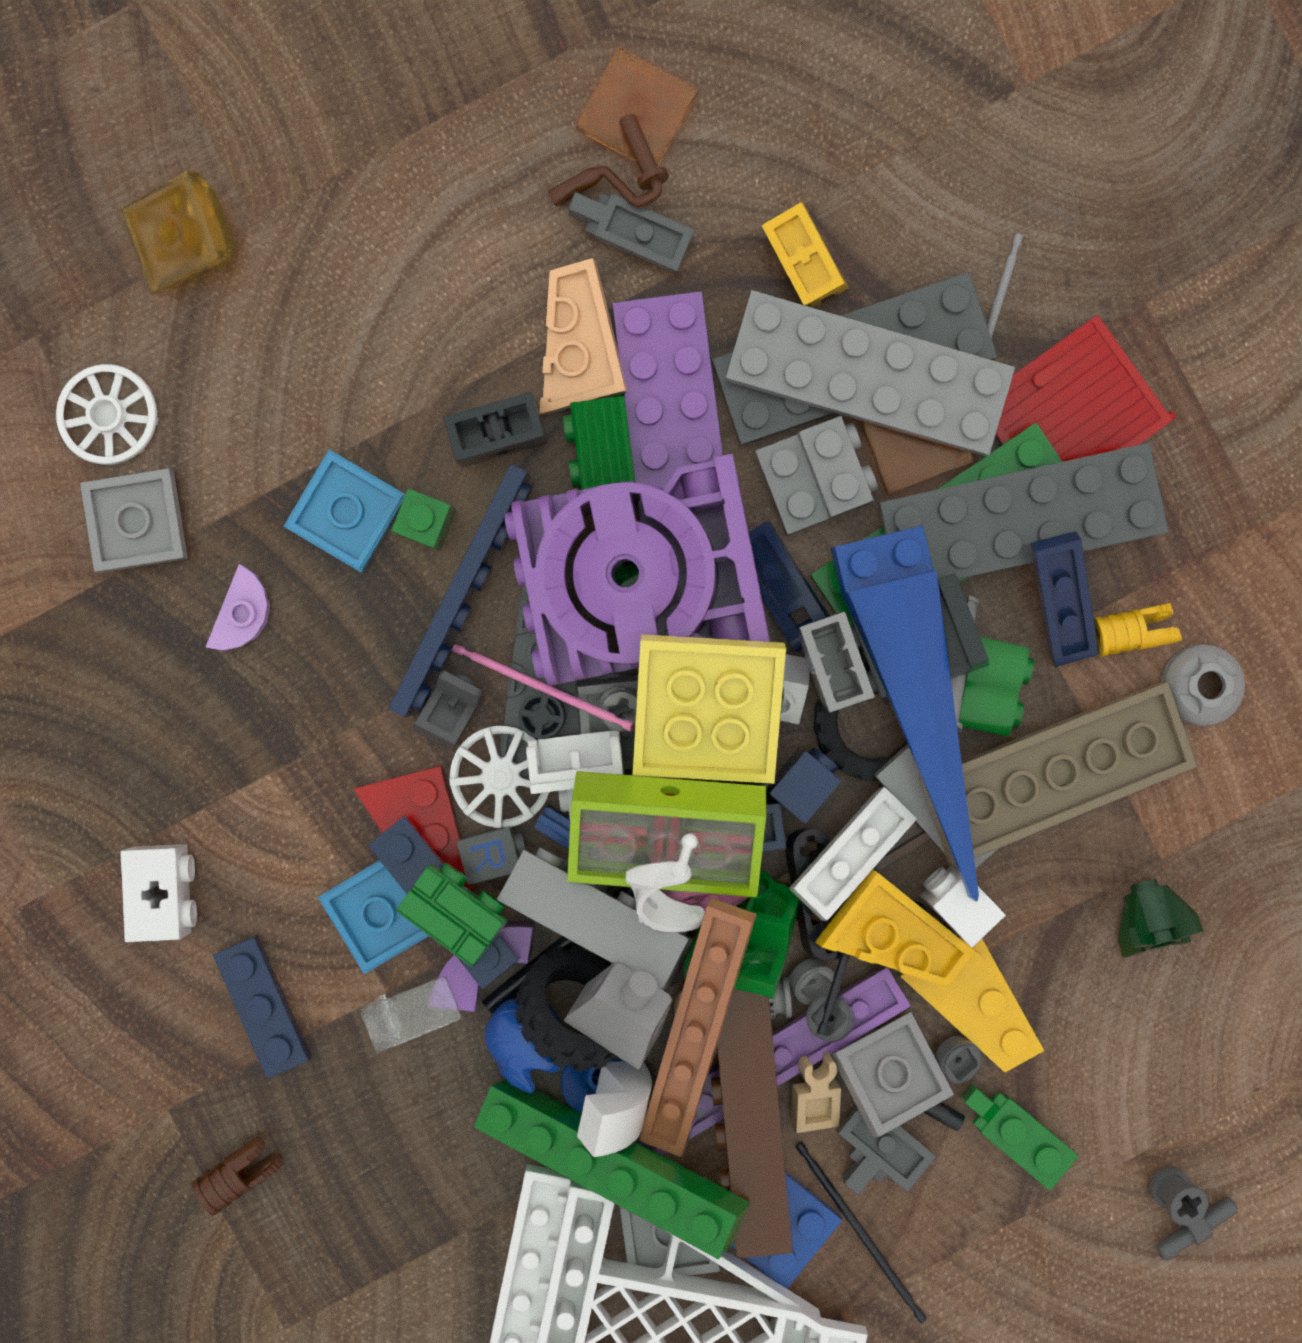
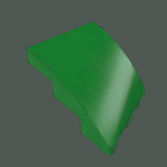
(769, 939)

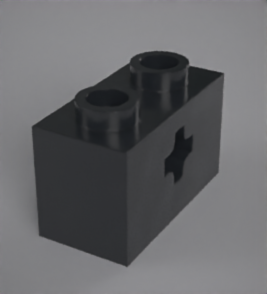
(495, 429)

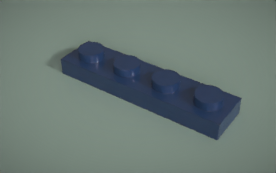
(406, 857)

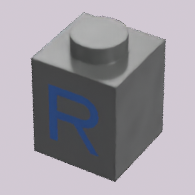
(490, 853)

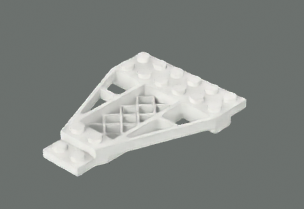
(560, 1259)

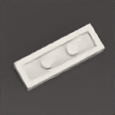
(853, 853)

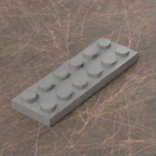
(870, 373)

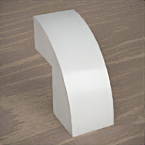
(617, 1110)

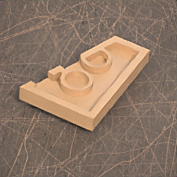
(581, 342)

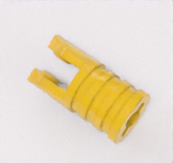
(1129, 630)

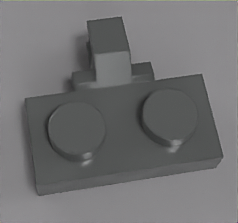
(891, 1154)

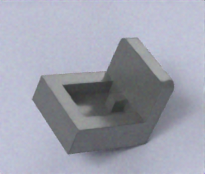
(448, 709)

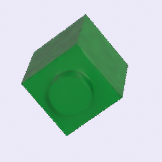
(424, 519)

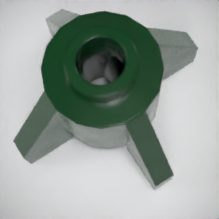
(1155, 919)

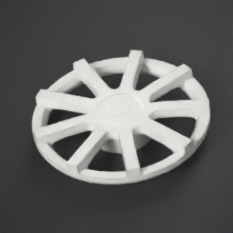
(107, 415)
(498, 776)

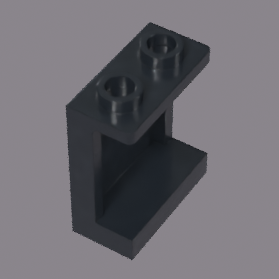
(962, 637)

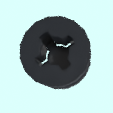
(533, 721)

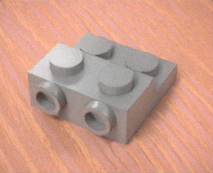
(816, 475)

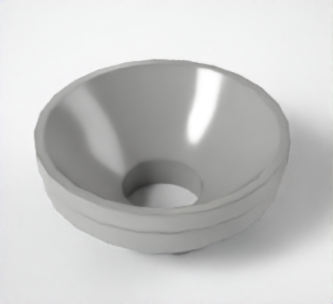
(1183, 673)

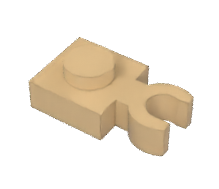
(817, 1101)

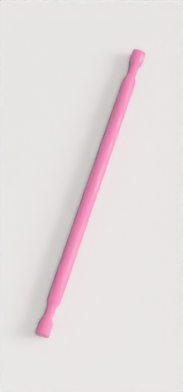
(543, 687)

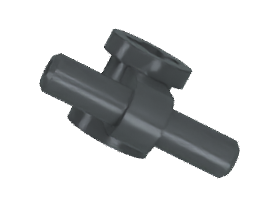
(1187, 1207)

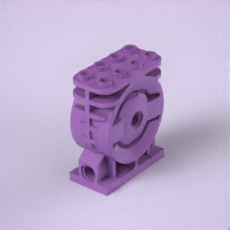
(549, 527)

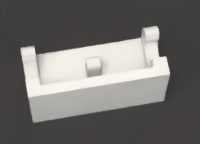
(556, 759)

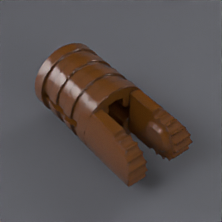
(231, 1177)

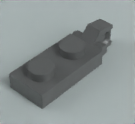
(633, 229)

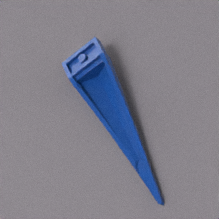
(900, 619)

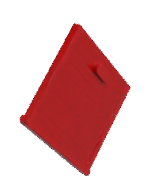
(1083, 397)

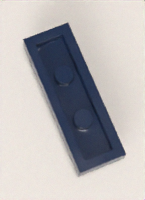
(1065, 598)
(262, 1006)

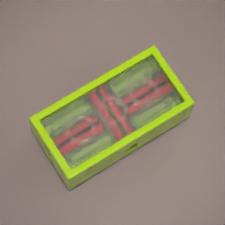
(642, 819)

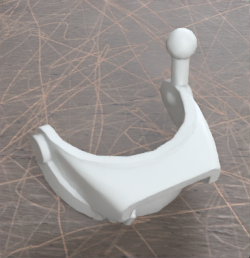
(653, 905)

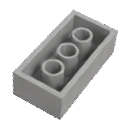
(593, 917)

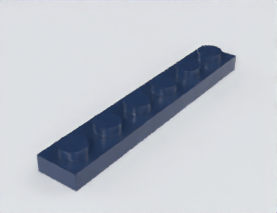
(453, 610)

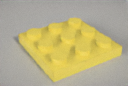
(708, 708)

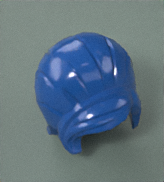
(511, 1050)

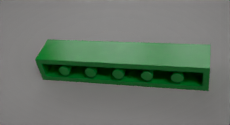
(631, 1178)

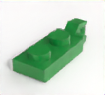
(1020, 1136)

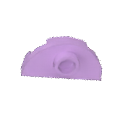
(242, 612)

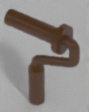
(651, 177)

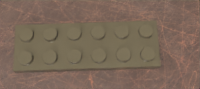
(1071, 768)

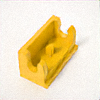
(804, 255)

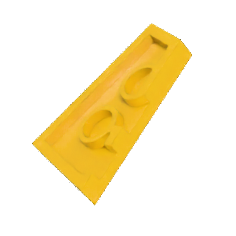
(895, 932)

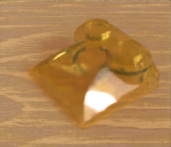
(178, 231)

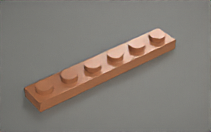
(697, 1026)

